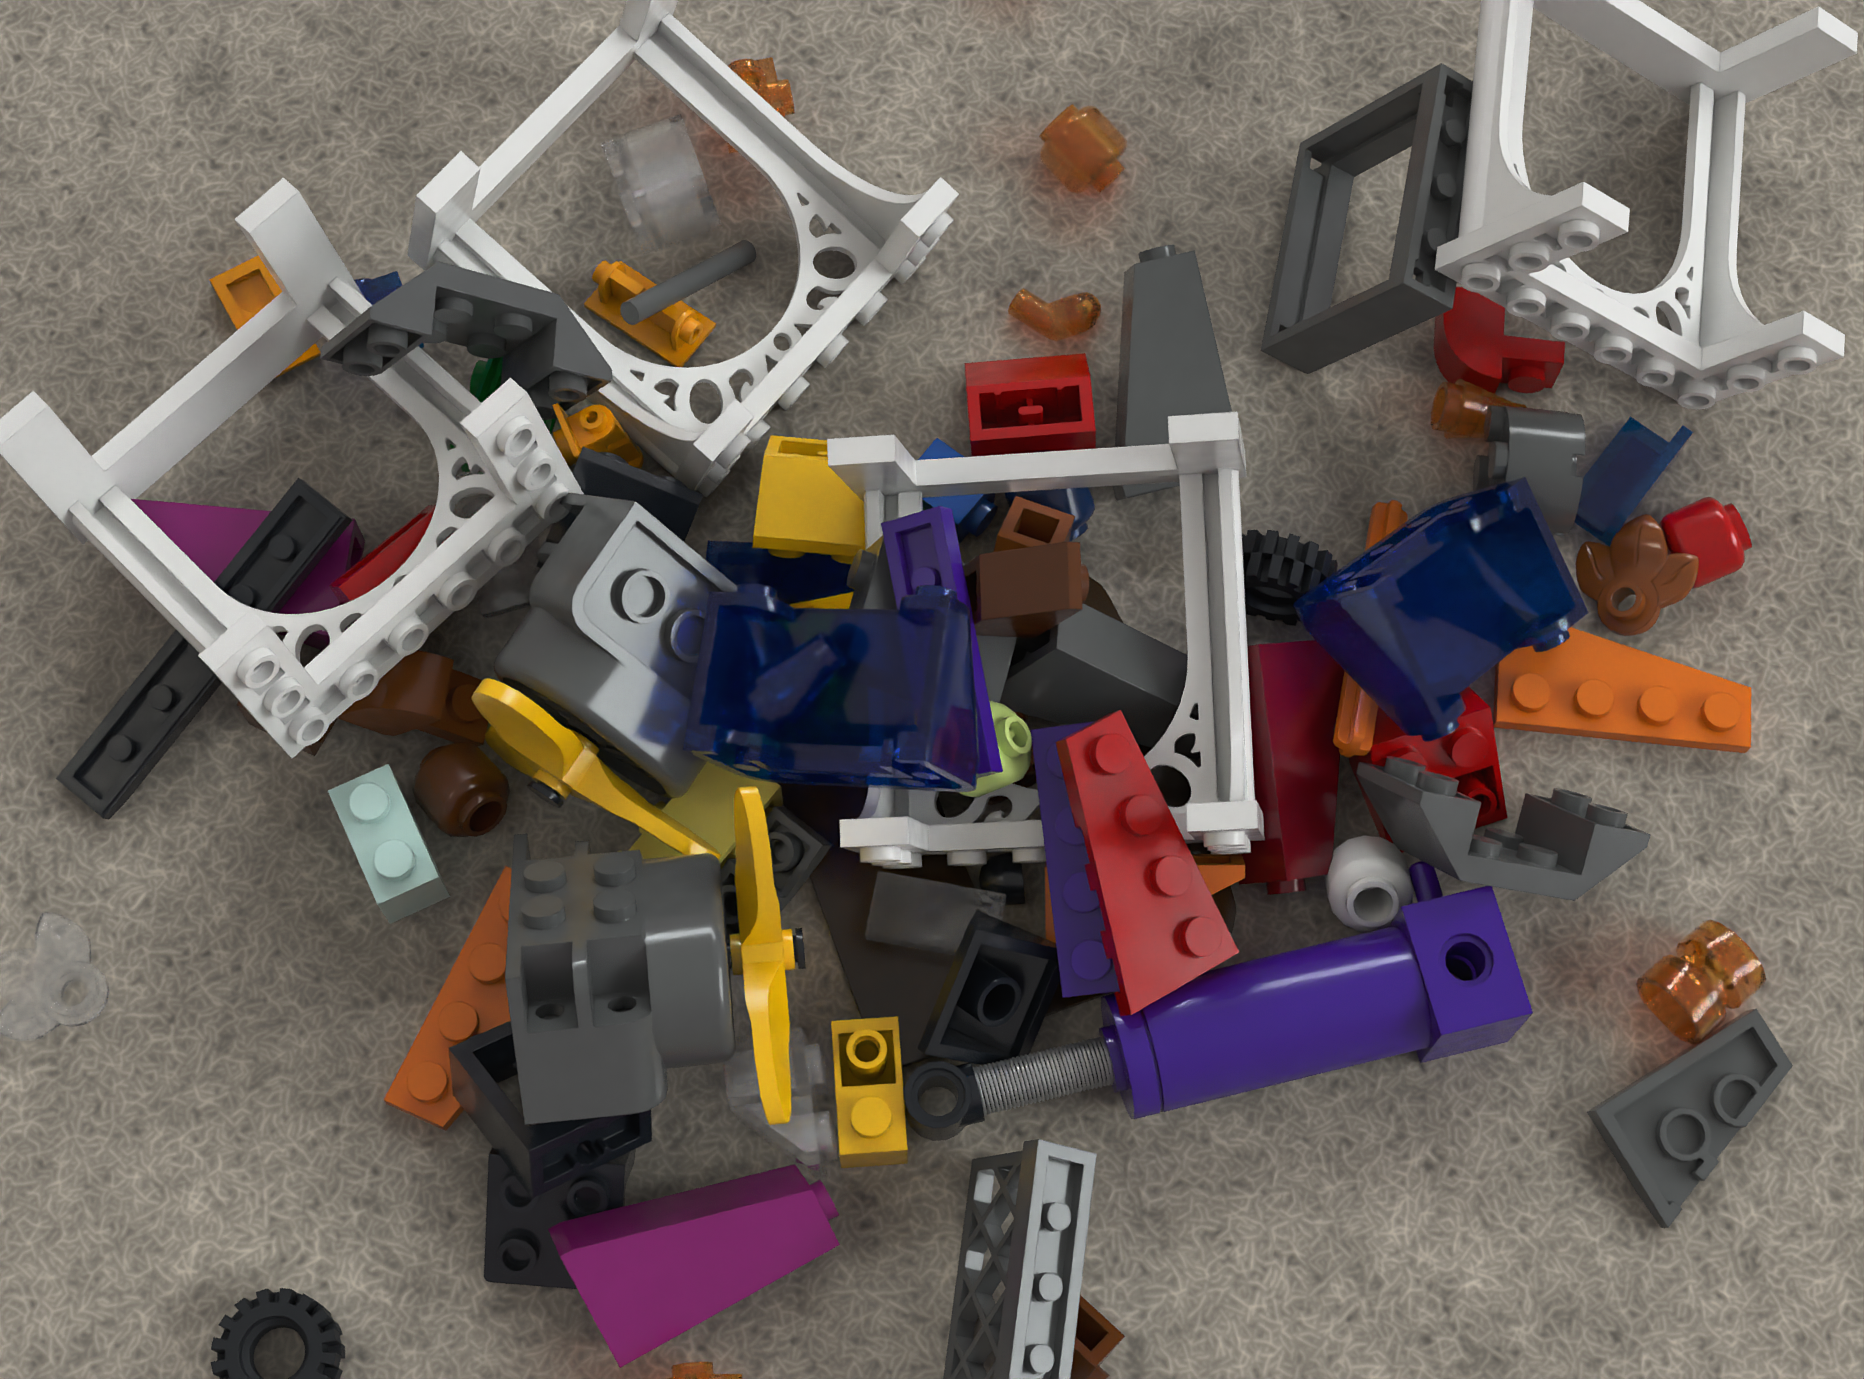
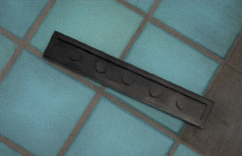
(177, 679)

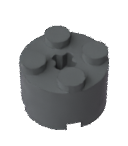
(1543, 450)

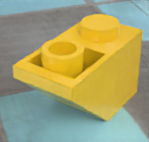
(869, 1092)

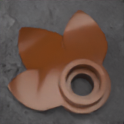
(1636, 566)

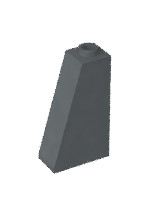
(1165, 354)
(1097, 668)

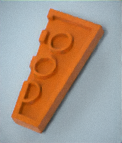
(1619, 694)
(467, 1005)

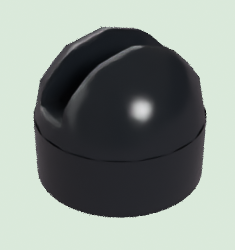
(1003, 877)

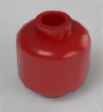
(1710, 533)

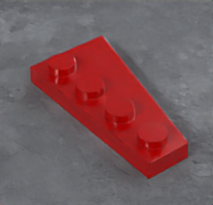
(1148, 887)

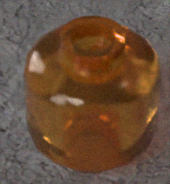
(1083, 149)

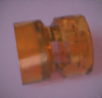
(1707, 975)

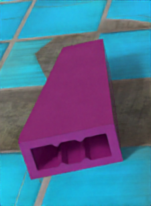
(216, 534)
(691, 1254)

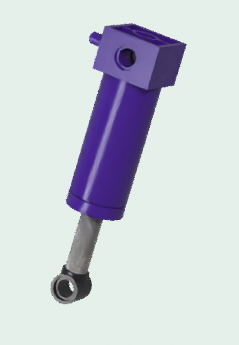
(1274, 1019)

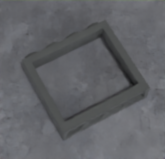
(1434, 120)

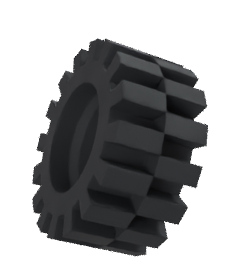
(1280, 573)
(275, 1311)

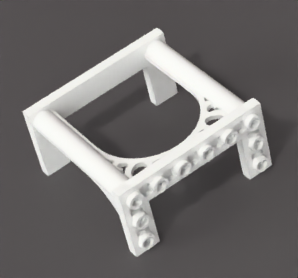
(875, 227)
(1520, 241)
(1208, 460)
(394, 619)

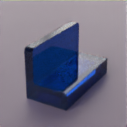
(1625, 477)

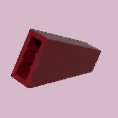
(1294, 762)

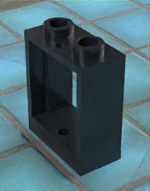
(541, 1153)

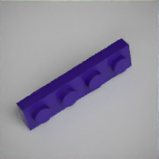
(927, 552)
(1074, 906)

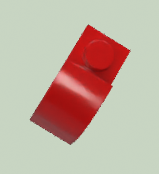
(1474, 348)

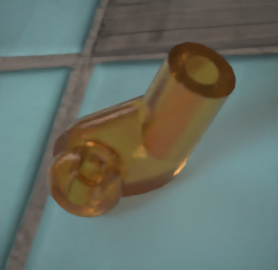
(1059, 318)

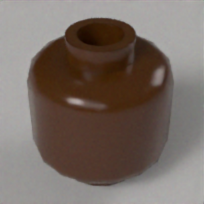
(461, 790)

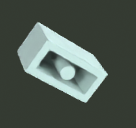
(388, 843)

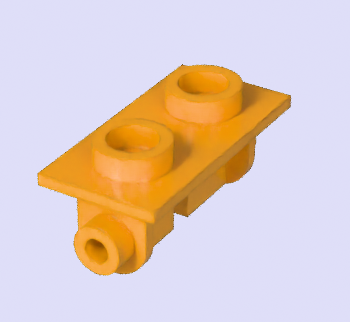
(670, 333)
(597, 430)

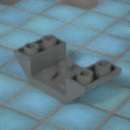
(490, 316)
(1557, 848)

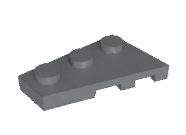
(1688, 1110)

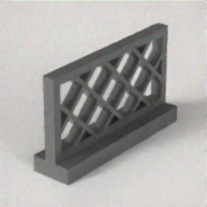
(1036, 1259)

